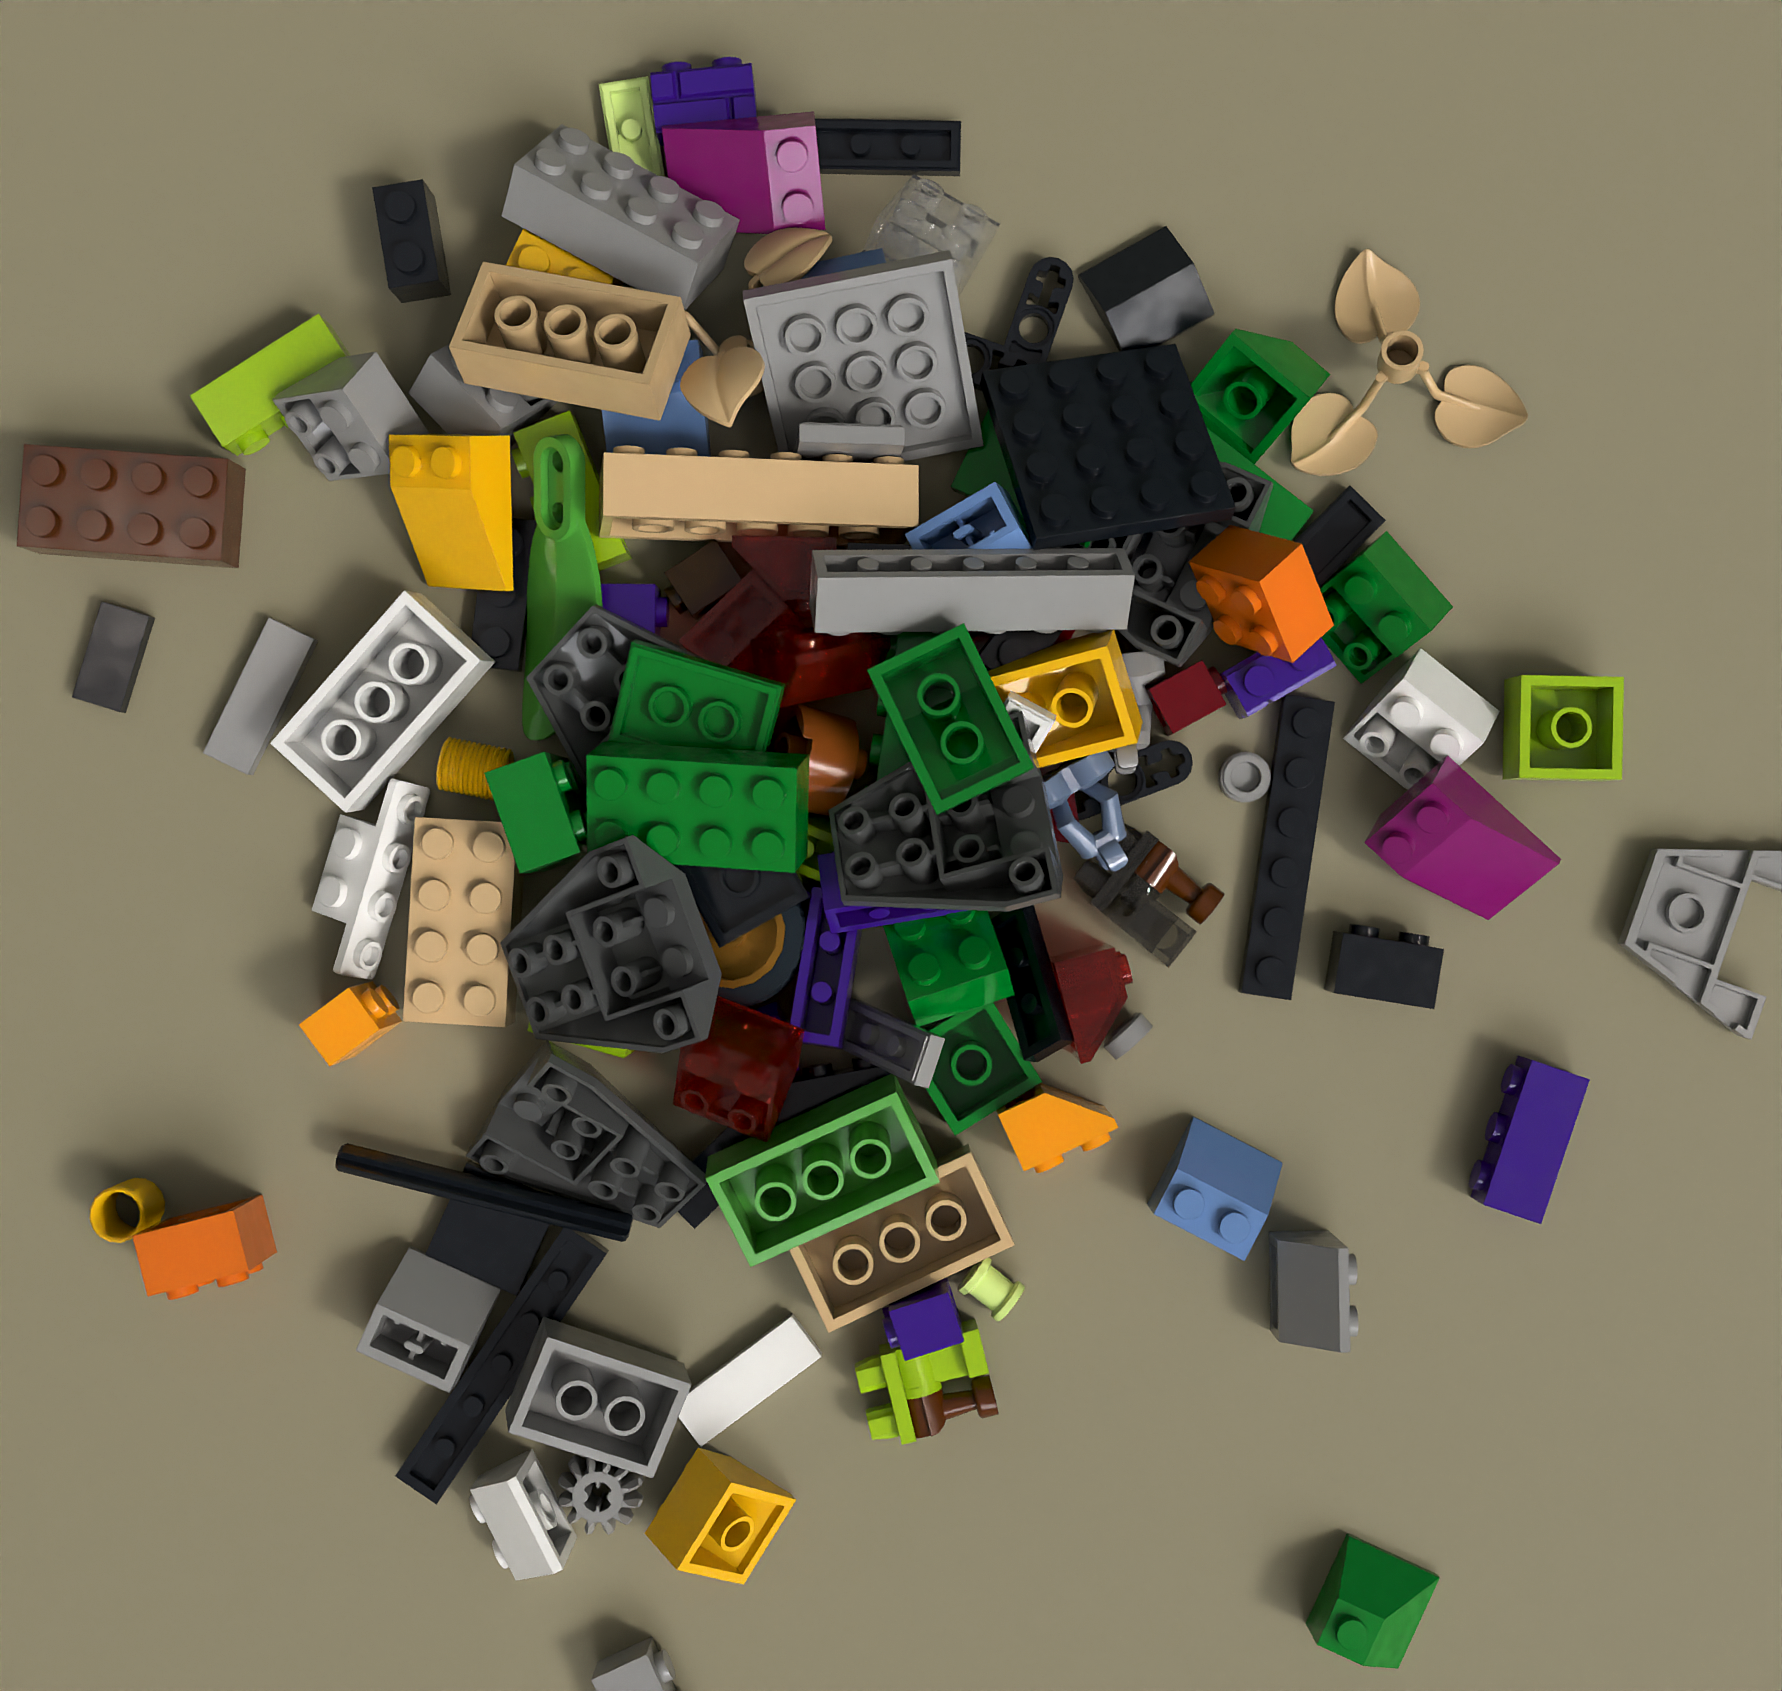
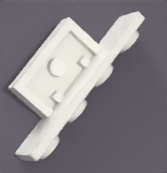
(367, 876)

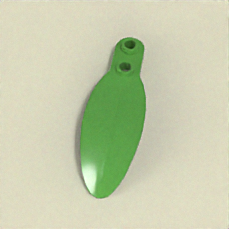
(561, 563)

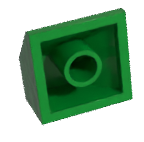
(1255, 390)
(1370, 1604)

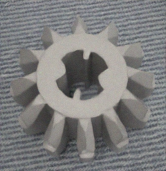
(592, 1507)

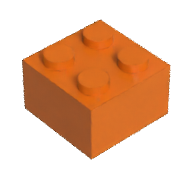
(1261, 593)
(205, 1246)

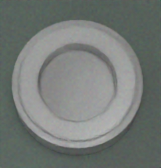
(1244, 777)
(1127, 1035)

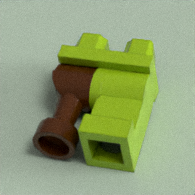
(916, 1390)

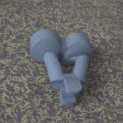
(1084, 775)

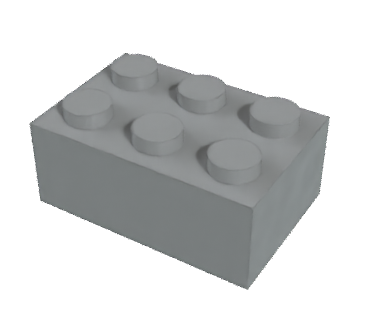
(597, 1397)

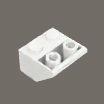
(1421, 720)

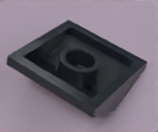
(1147, 292)

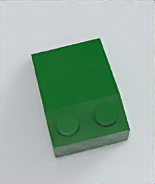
(950, 719)

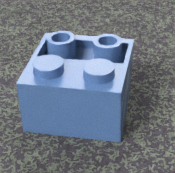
(978, 522)

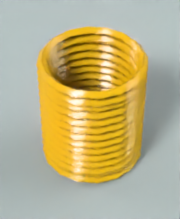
(463, 766)
(105, 1217)

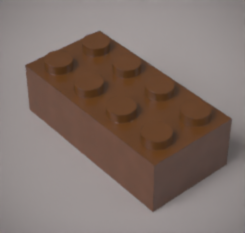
(131, 506)

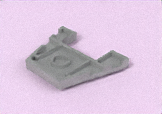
(1686, 921)

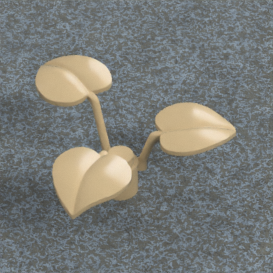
(1384, 304)
(723, 382)

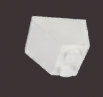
(523, 1517)

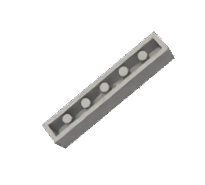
(974, 587)

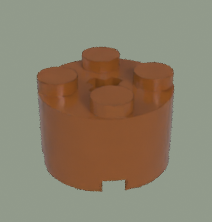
(832, 752)

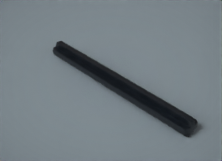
(484, 1192)

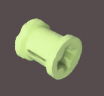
(991, 1288)

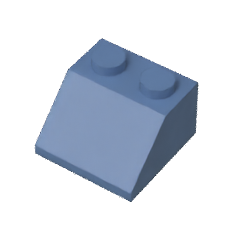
(1217, 1188)

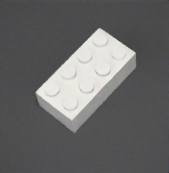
(382, 702)

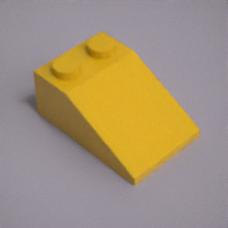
(456, 506)
(1085, 688)

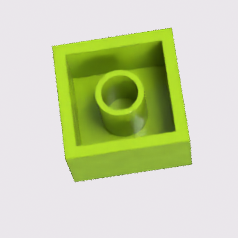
(1563, 728)

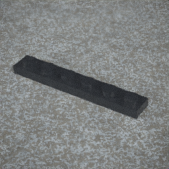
(1286, 847)
(498, 1364)

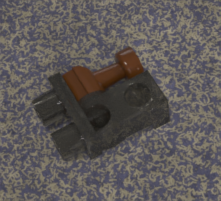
(1131, 895)

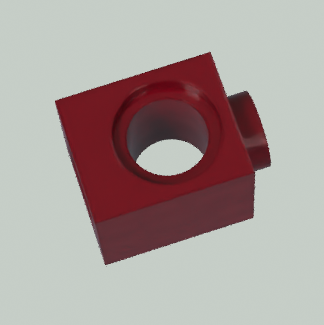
(1187, 697)

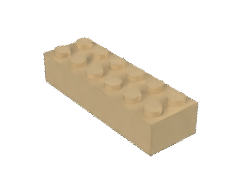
(745, 496)

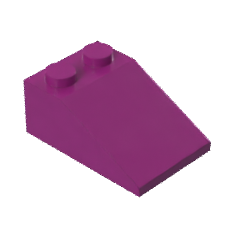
(752, 168)
(1460, 842)

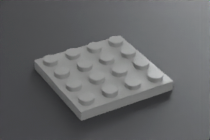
(869, 351)

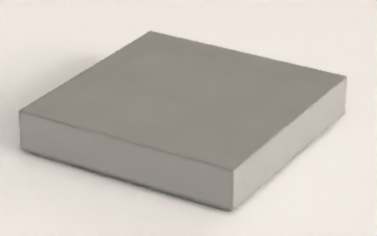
(857, 440)

